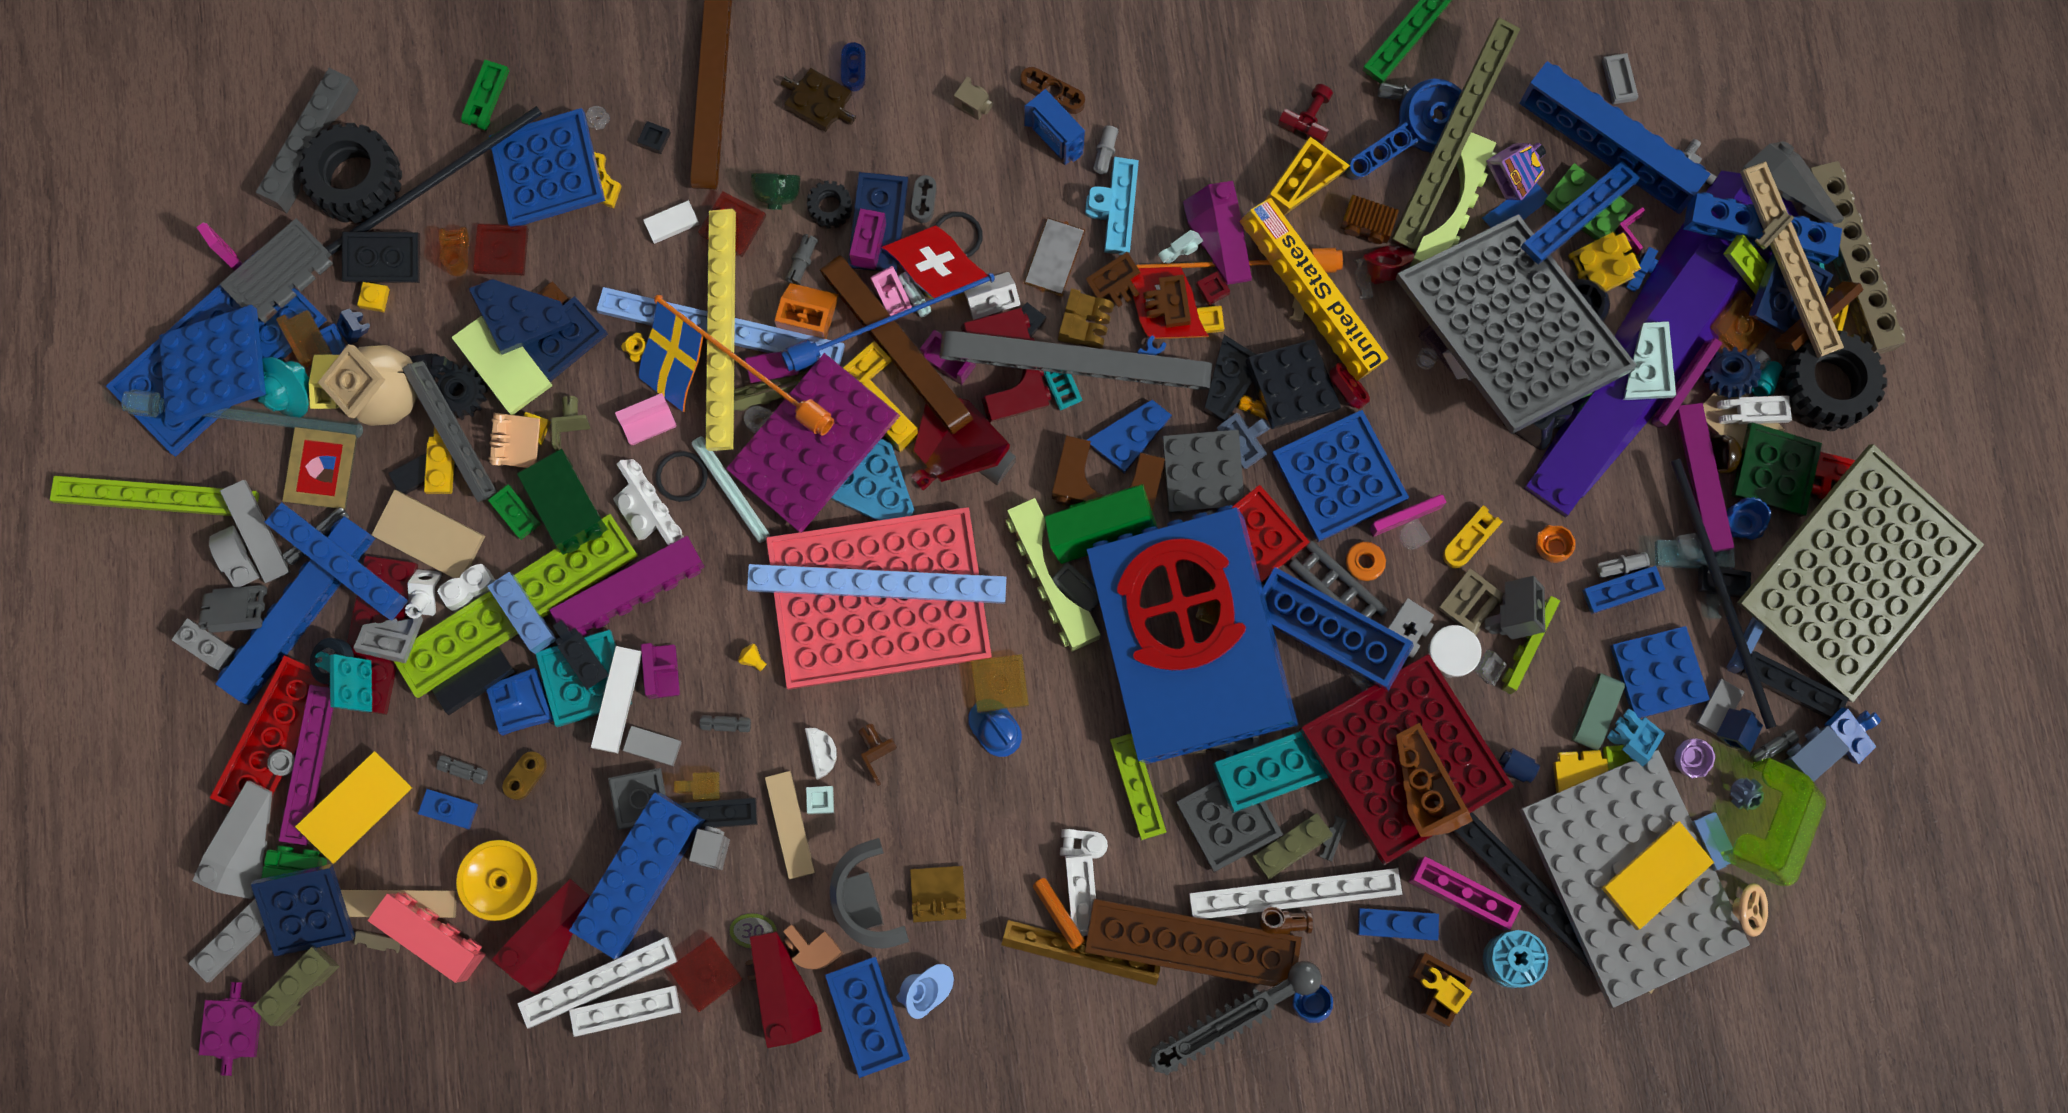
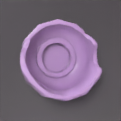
(1694, 758)

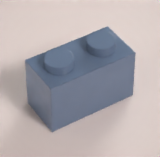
(1817, 752)

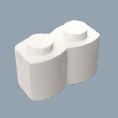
(466, 589)

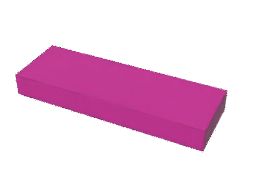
(219, 246)
(1407, 515)

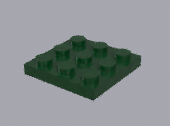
(1777, 469)

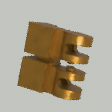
(1074, 324)

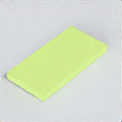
(510, 376)

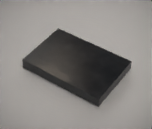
(381, 257)
(473, 680)

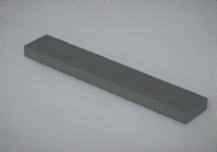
(450, 430)

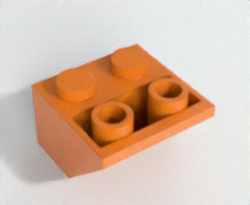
(806, 310)

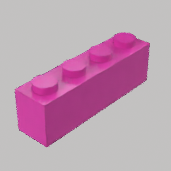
(1464, 893)

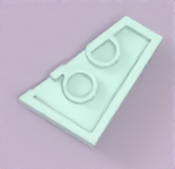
(1654, 370)

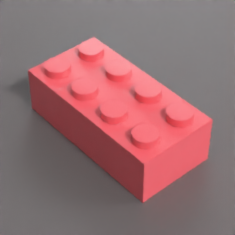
(427, 937)

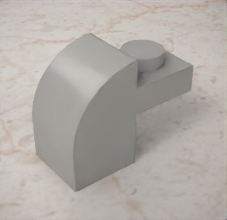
(231, 557)

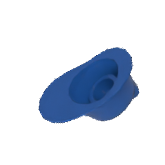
(996, 731)

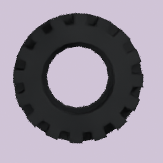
(831, 218)

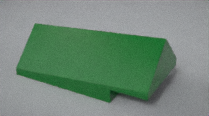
(1098, 520)

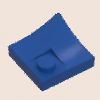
(519, 702)

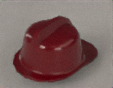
(1387, 262)

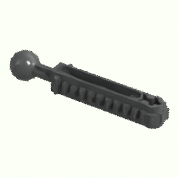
(1302, 979)

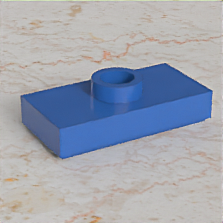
(448, 809)

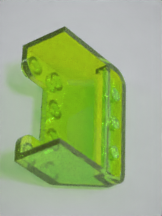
(1791, 830)

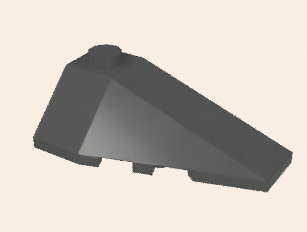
(1797, 181)

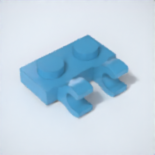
(1642, 742)

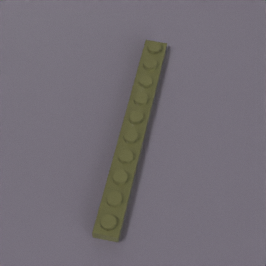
(1455, 134)

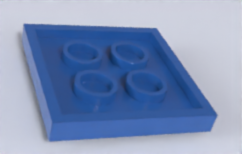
(1660, 672)

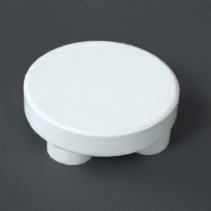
(1455, 651)

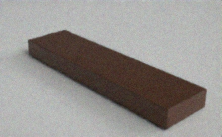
(1835, 302)

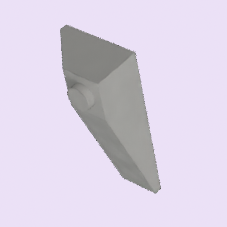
(239, 845)

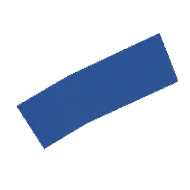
(1511, 208)

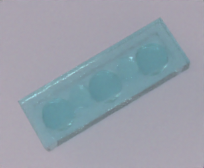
(1668, 555)

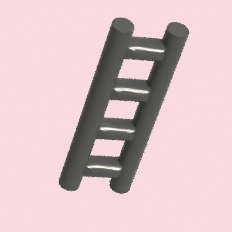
(1336, 570)

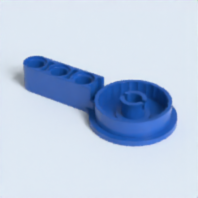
(1414, 125)

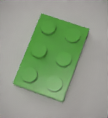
(1572, 186)

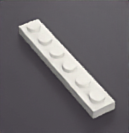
(597, 982)

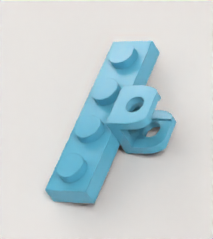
(1116, 205)

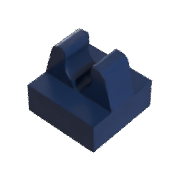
(349, 325)

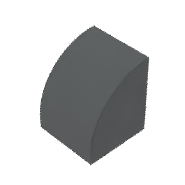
(997, 473)

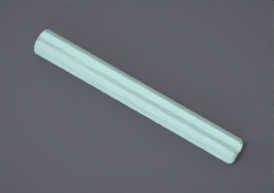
(731, 490)

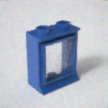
(1055, 126)

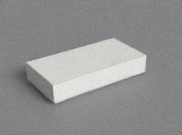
(671, 222)

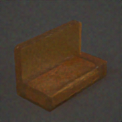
(304, 337)

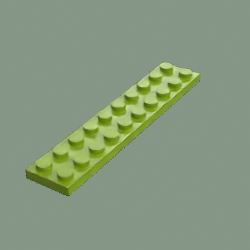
(485, 625)

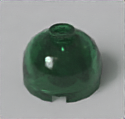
(775, 189)

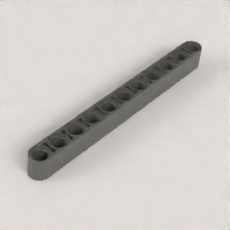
(1075, 360)

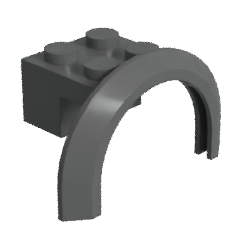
(856, 902)

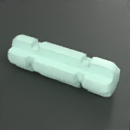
(914, 293)

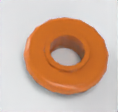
(1371, 550)

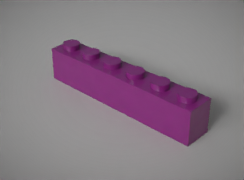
(630, 587)

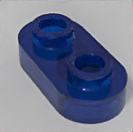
(853, 68)

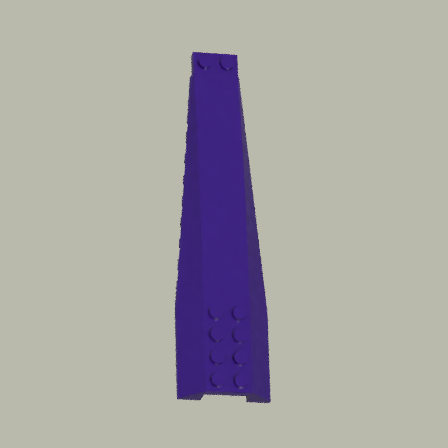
(1689, 292)

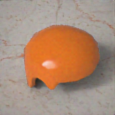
(1555, 543)

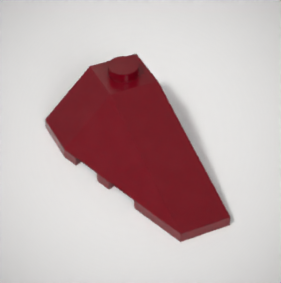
(539, 945)
(784, 1000)

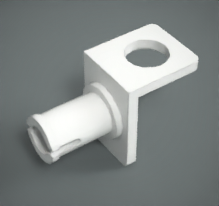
(422, 593)

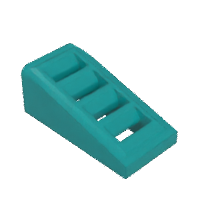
(1048, 378)

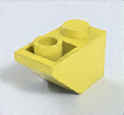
(318, 396)

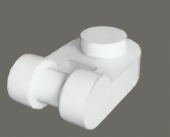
(1092, 843)

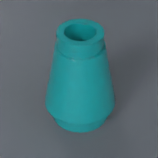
(1768, 380)

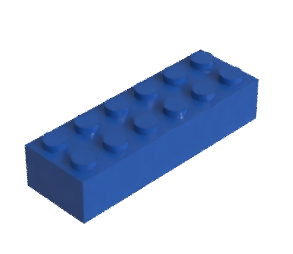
(1335, 629)
(637, 875)

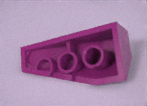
(1216, 218)

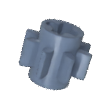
(1747, 794)

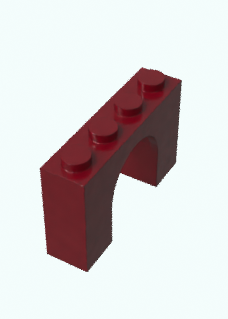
(1030, 392)

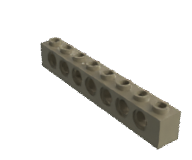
(1850, 270)

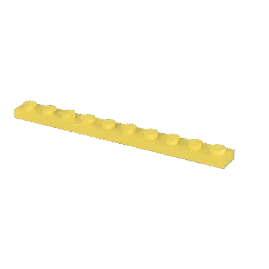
(722, 328)

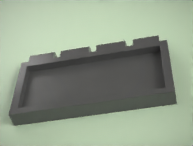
(277, 269)

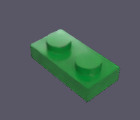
(514, 512)

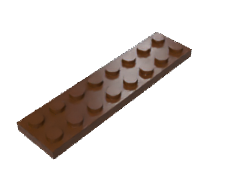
(1190, 943)

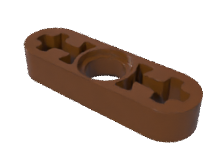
(1071, 92)

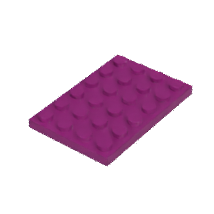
(802, 469)

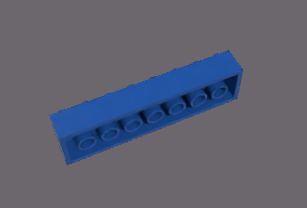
(1613, 136)

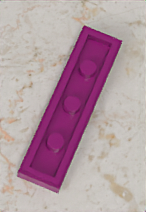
(1686, 382)

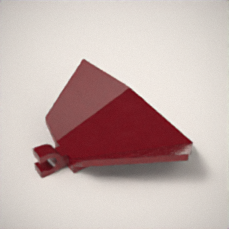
(956, 455)

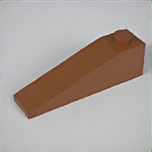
(1429, 791)

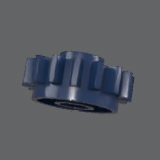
(1732, 373)

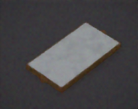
(1054, 256)

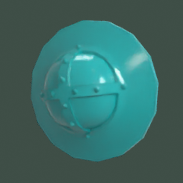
(285, 387)

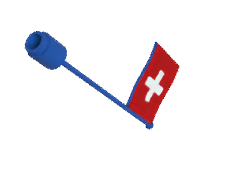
(931, 262)

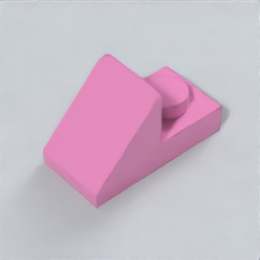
(890, 291)

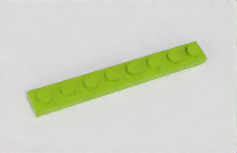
(140, 495)

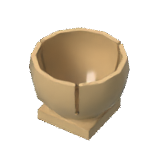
(369, 385)

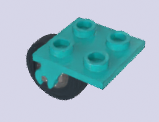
(348, 677)

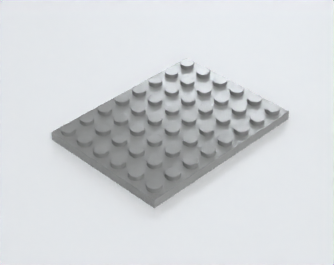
(1594, 834)

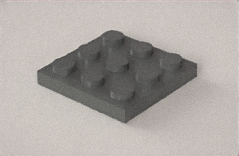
(1203, 470)
(1225, 834)

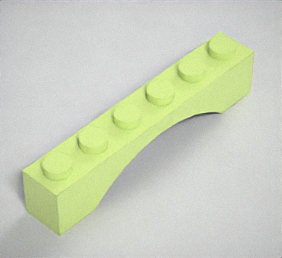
(1471, 175)
(1075, 622)

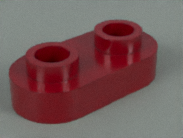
(1353, 390)

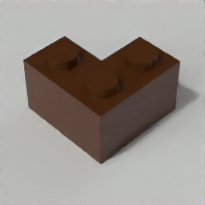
(1432, 1008)

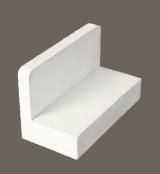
(993, 296)

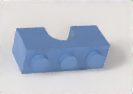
(521, 613)

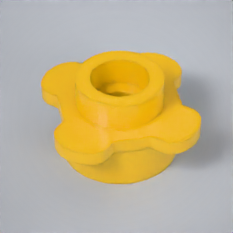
(631, 342)

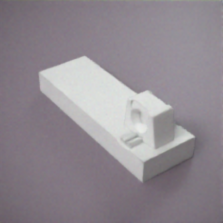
(1080, 889)

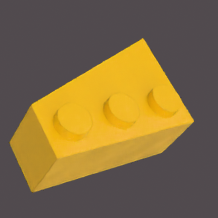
(1306, 175)

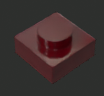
(1213, 288)

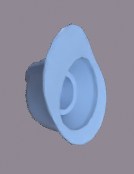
(925, 991)

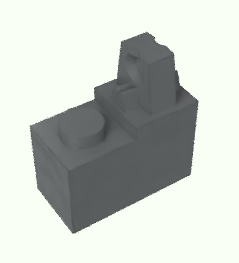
(1522, 609)

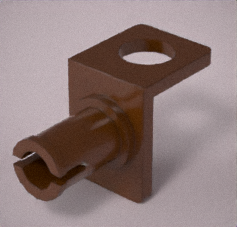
(875, 747)

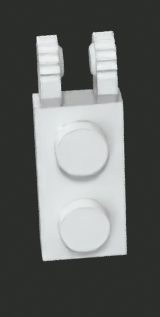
(1757, 410)

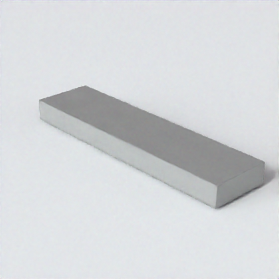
(255, 531)

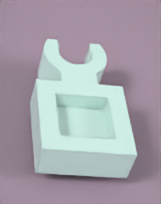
(1184, 245)

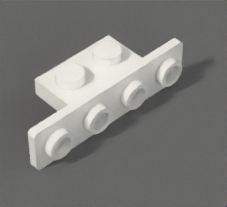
(642, 505)

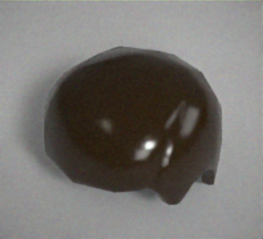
(1726, 453)

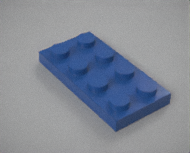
(867, 1017)

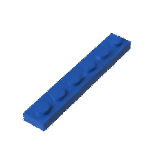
(1580, 212)

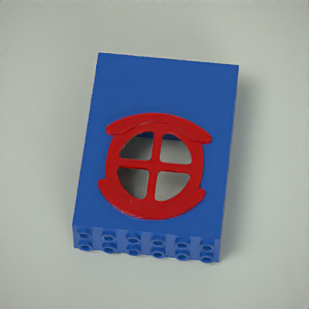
(1207, 689)

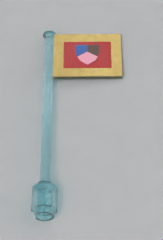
(318, 457)

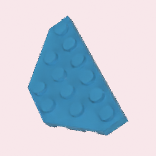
(877, 486)

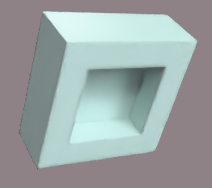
(820, 800)

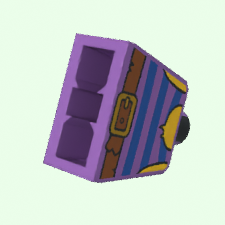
(1517, 169)

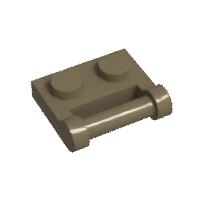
(1465, 596)

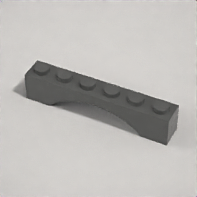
(328, 102)

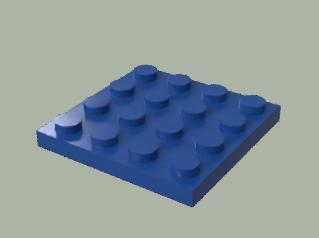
(548, 169)
(212, 365)
(1340, 475)

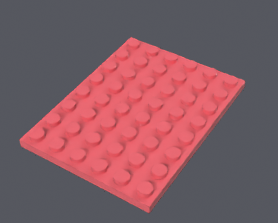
(866, 637)

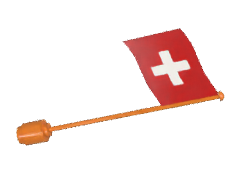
(1148, 280)

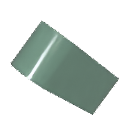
(1598, 711)

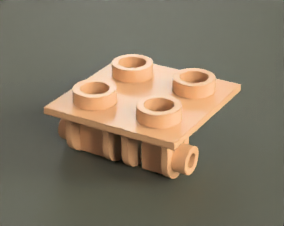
(514, 440)

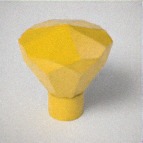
(751, 657)

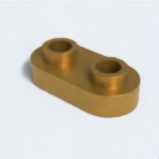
(526, 777)

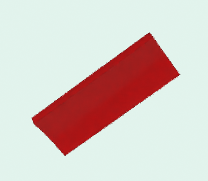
(272, 727)

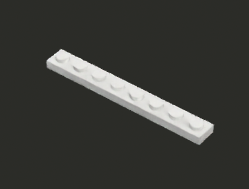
(1295, 893)

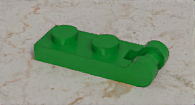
(485, 94)

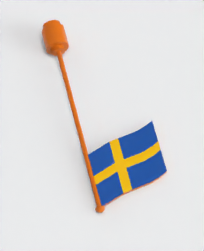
(675, 353)

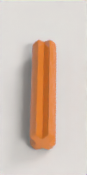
(1058, 913)

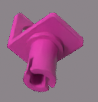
(1623, 228)

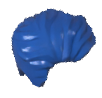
(1748, 518)

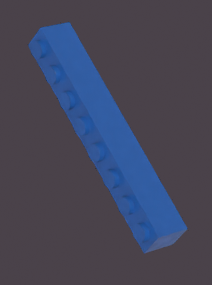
(289, 618)

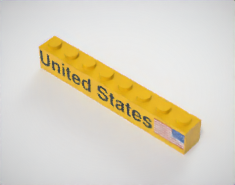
(1313, 289)

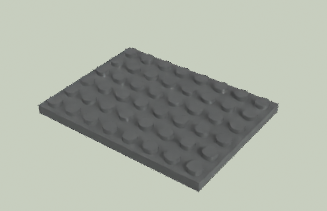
(1515, 324)

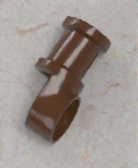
(1287, 921)

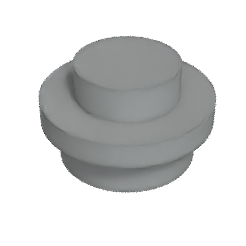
(281, 762)

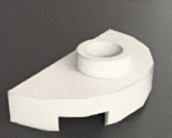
(822, 751)

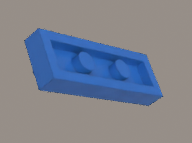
(1623, 590)
(1398, 924)

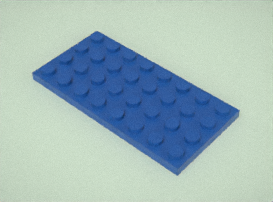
(146, 370)

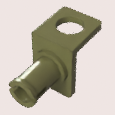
(569, 422)

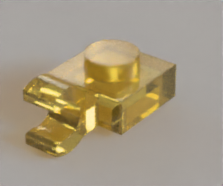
(704, 786)

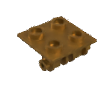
(938, 894)

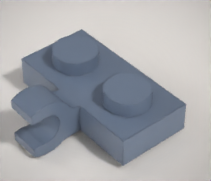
(1249, 446)

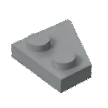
(388, 639)

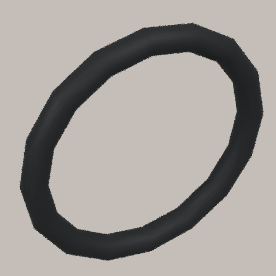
(973, 220)
(679, 454)

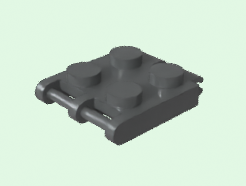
(232, 609)

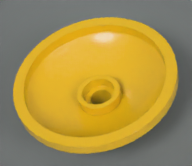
(479, 878)

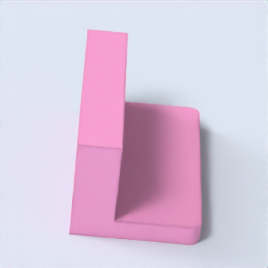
(646, 419)

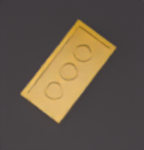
(353, 807)
(1657, 875)

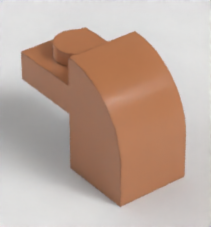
(814, 955)

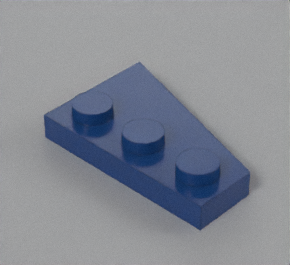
(1130, 435)

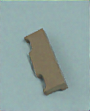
(1774, 229)
(376, 941)

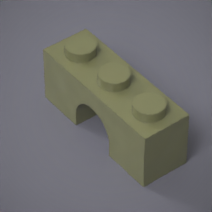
(303, 976)

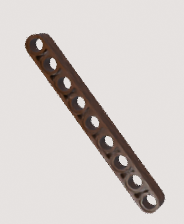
(711, 94)
(896, 345)

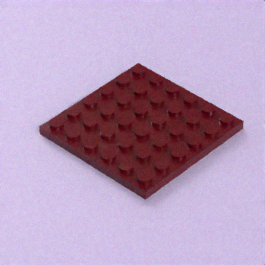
(1363, 761)

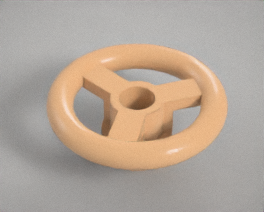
(1748, 908)

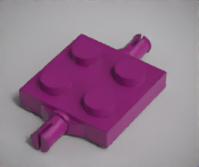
(230, 1029)

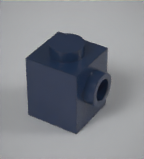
(1740, 729)

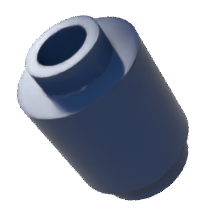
(1519, 765)

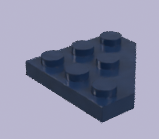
(517, 315)

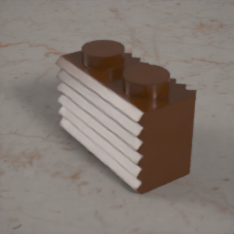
(1369, 219)

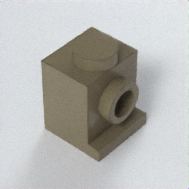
(972, 99)

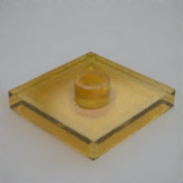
(999, 683)

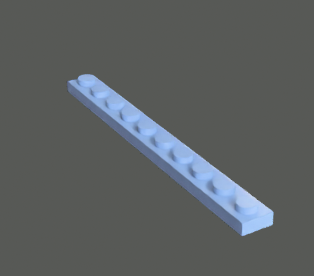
(747, 333)
(876, 583)

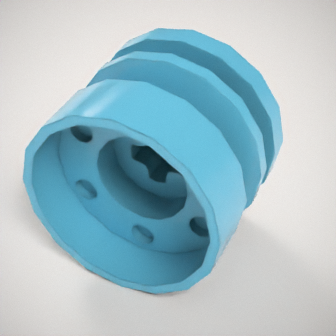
(1500, 959)

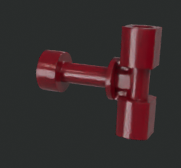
(1306, 121)

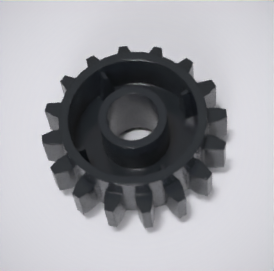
(473, 391)

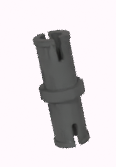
(801, 259)

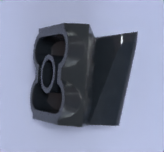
(1540, 432)

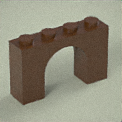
(1071, 483)

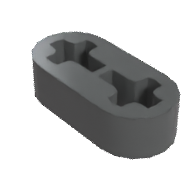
(929, 199)

